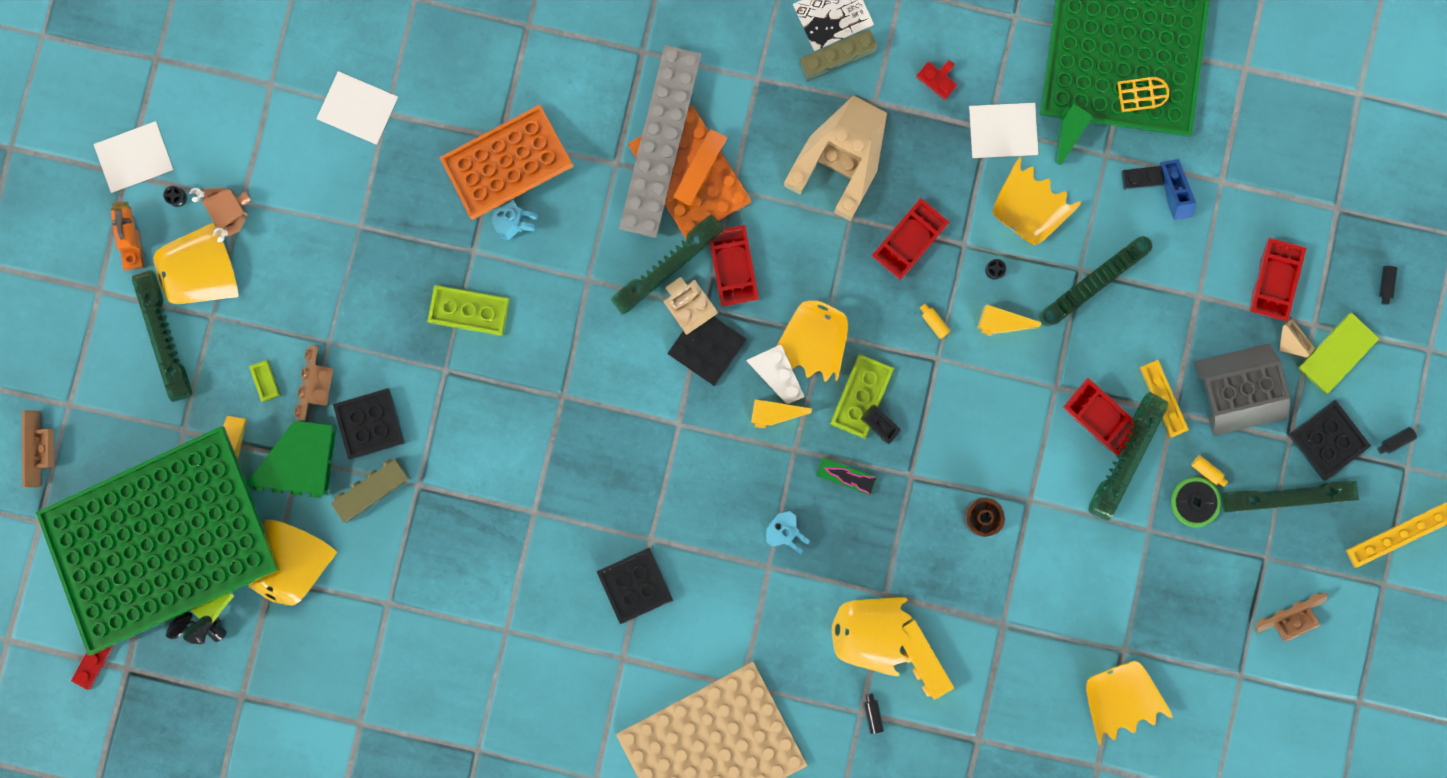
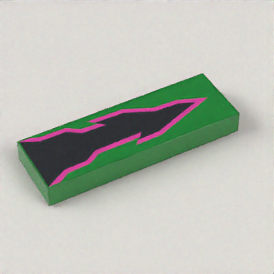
(846, 476)

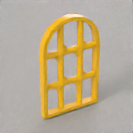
(1150, 88)

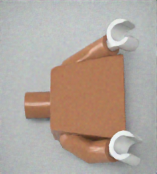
(224, 208)

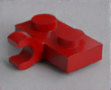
(937, 79)

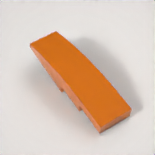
(700, 167)

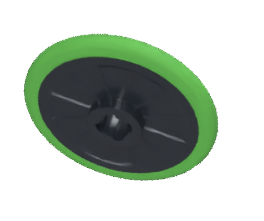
(1208, 505)

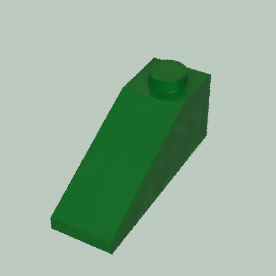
(1070, 128)

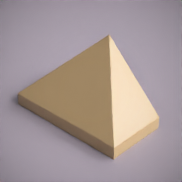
(1294, 340)

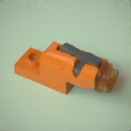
(126, 236)

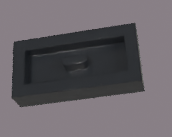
(1142, 177)
(880, 424)

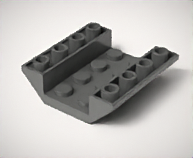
(1244, 389)

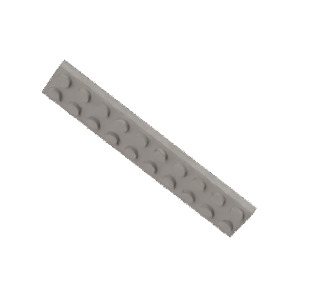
(660, 141)

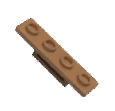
(315, 384)
(36, 449)
(1294, 620)

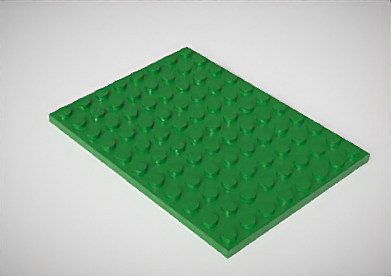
(1122, 41)
(157, 541)

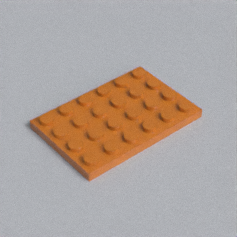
(506, 162)
(721, 191)

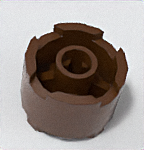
(994, 513)

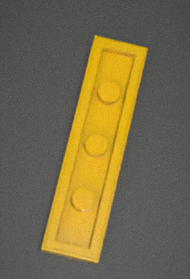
(1158, 384)

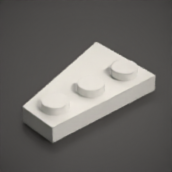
(777, 372)

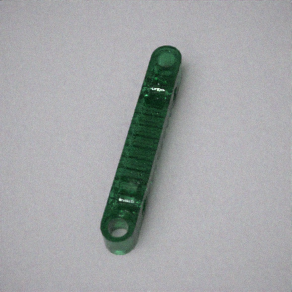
(707, 230)
(1095, 281)
(178, 384)
(1152, 411)
(1293, 497)

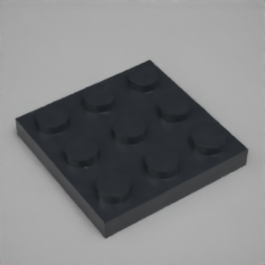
(708, 349)
(369, 423)
(1329, 440)
(634, 585)

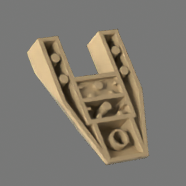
(847, 144)

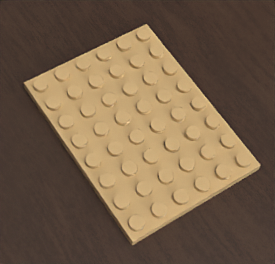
(716, 733)

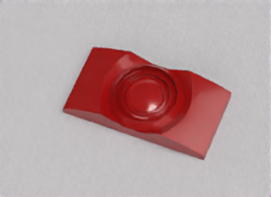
(910, 239)
(734, 267)
(1277, 279)
(1100, 416)

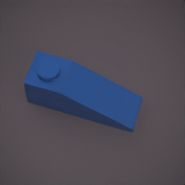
(1177, 189)

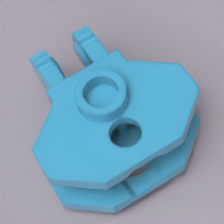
(511, 219)
(786, 532)

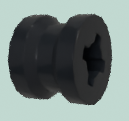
(172, 193)
(997, 266)

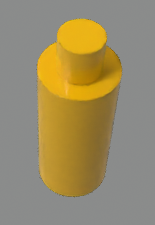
(934, 321)
(1209, 471)

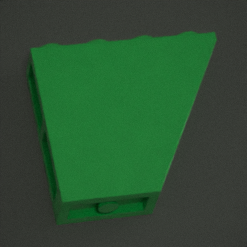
(298, 461)

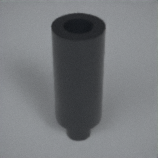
(1388, 284)
(1397, 441)
(873, 714)

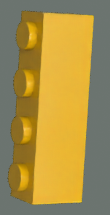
(925, 662)

